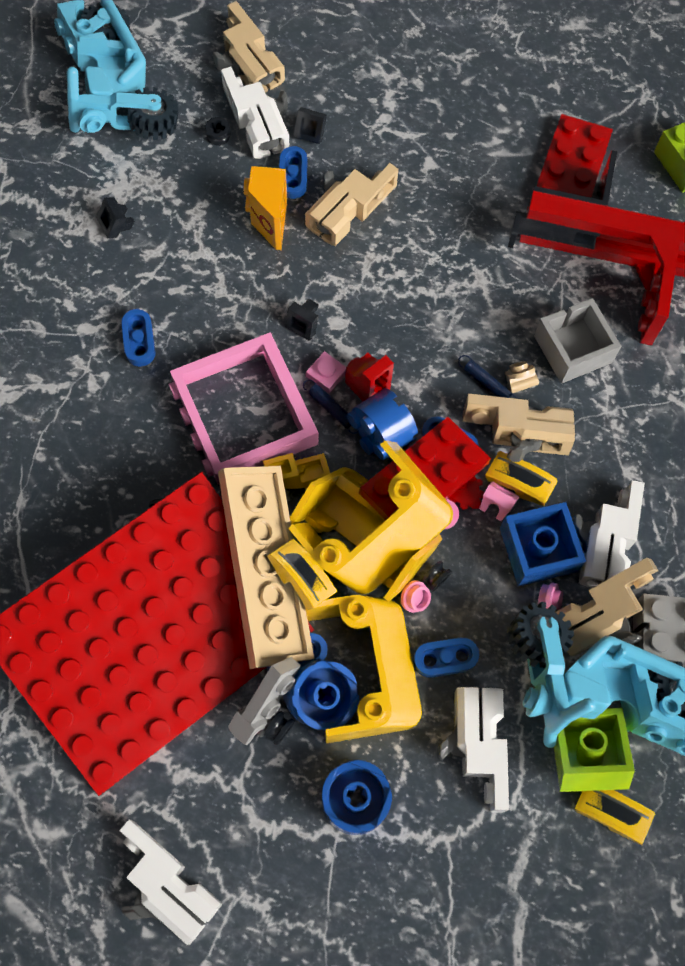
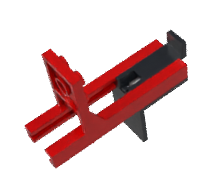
(610, 234)

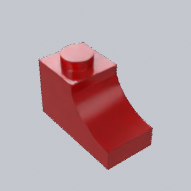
(369, 375)

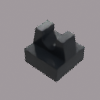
(310, 125)
(112, 217)
(303, 319)

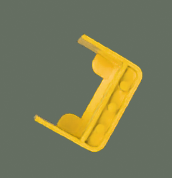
(337, 505)
(418, 520)
(399, 702)

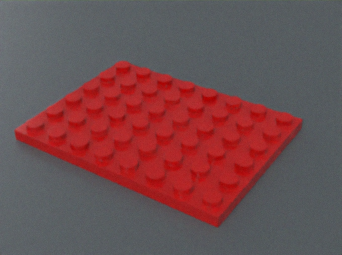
(133, 636)

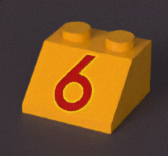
(267, 202)

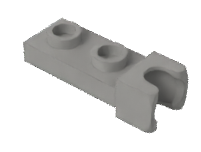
(265, 701)

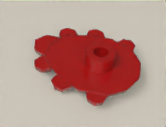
(469, 494)

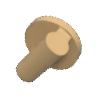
(521, 377)

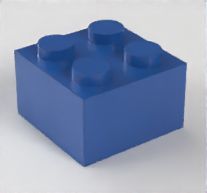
(542, 544)

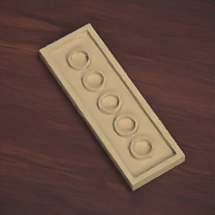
(256, 526)

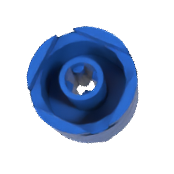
(381, 420)
(339, 690)
(374, 788)

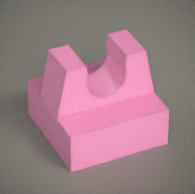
(501, 497)

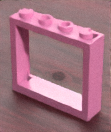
(262, 345)

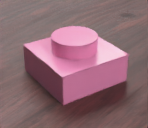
(326, 372)

